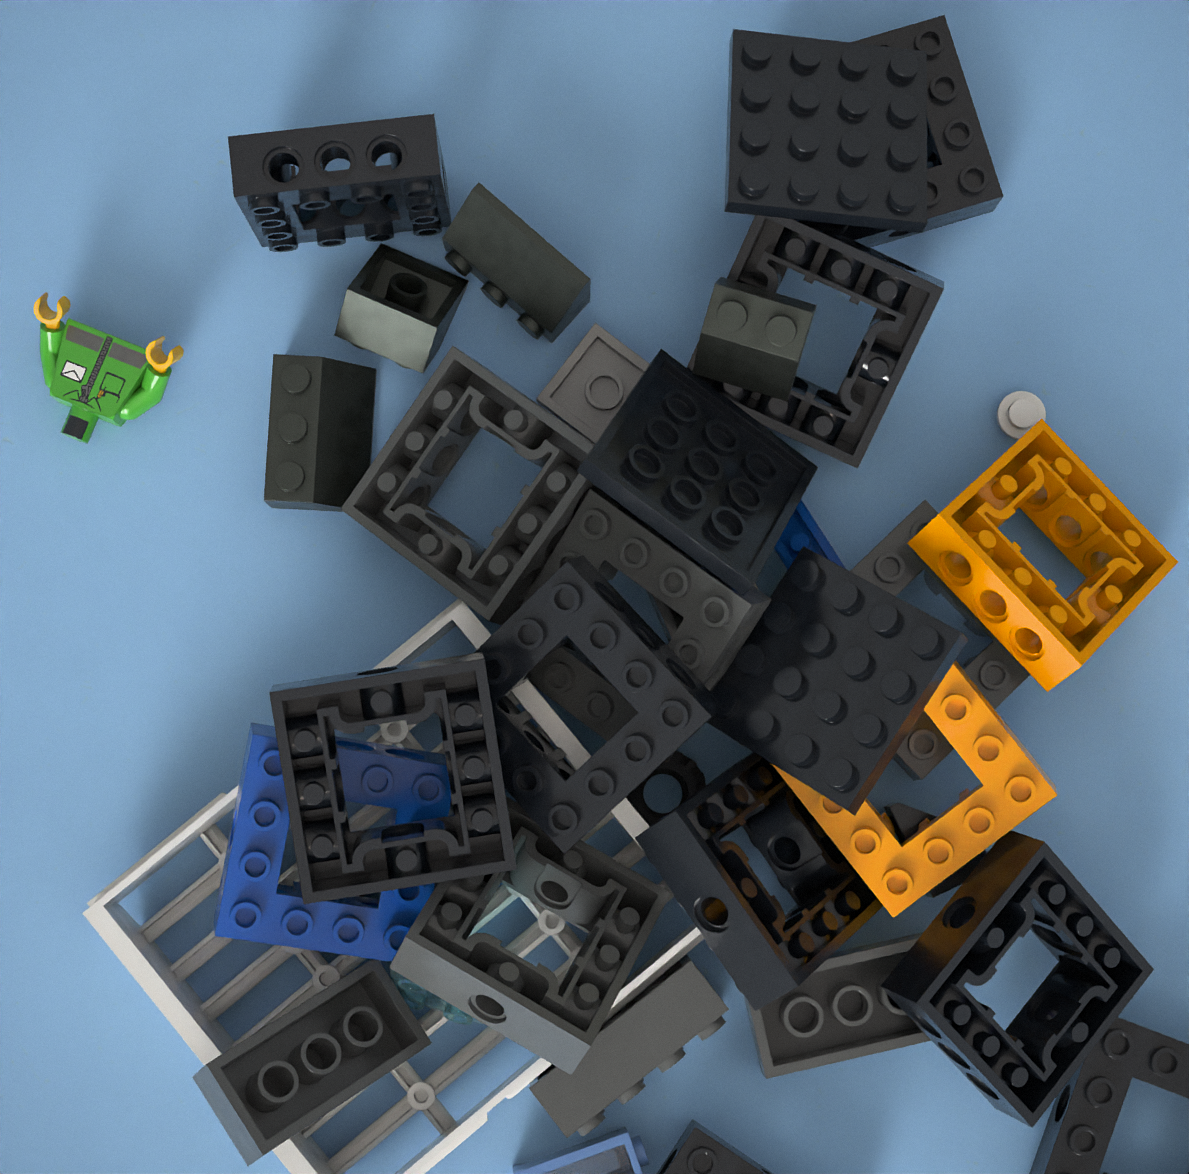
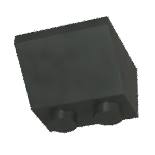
(400, 308)
(753, 338)

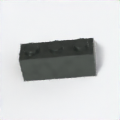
(515, 265)
(318, 431)

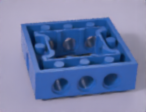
(262, 911)

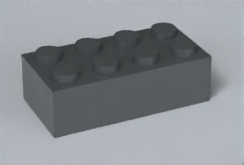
(836, 1013)
(630, 1046)
(311, 1060)

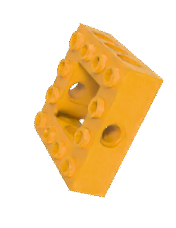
(1007, 592)
(1009, 793)

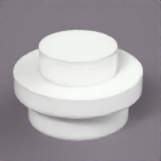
(1019, 413)

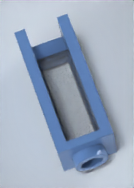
(602, 1155)

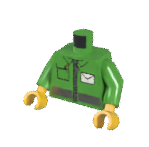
(98, 371)

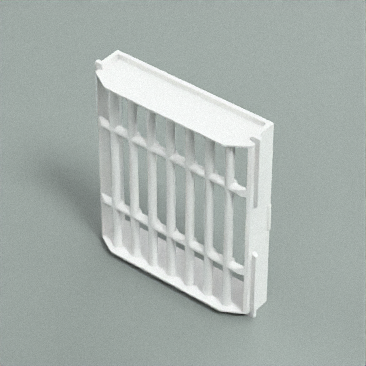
(208, 1038)

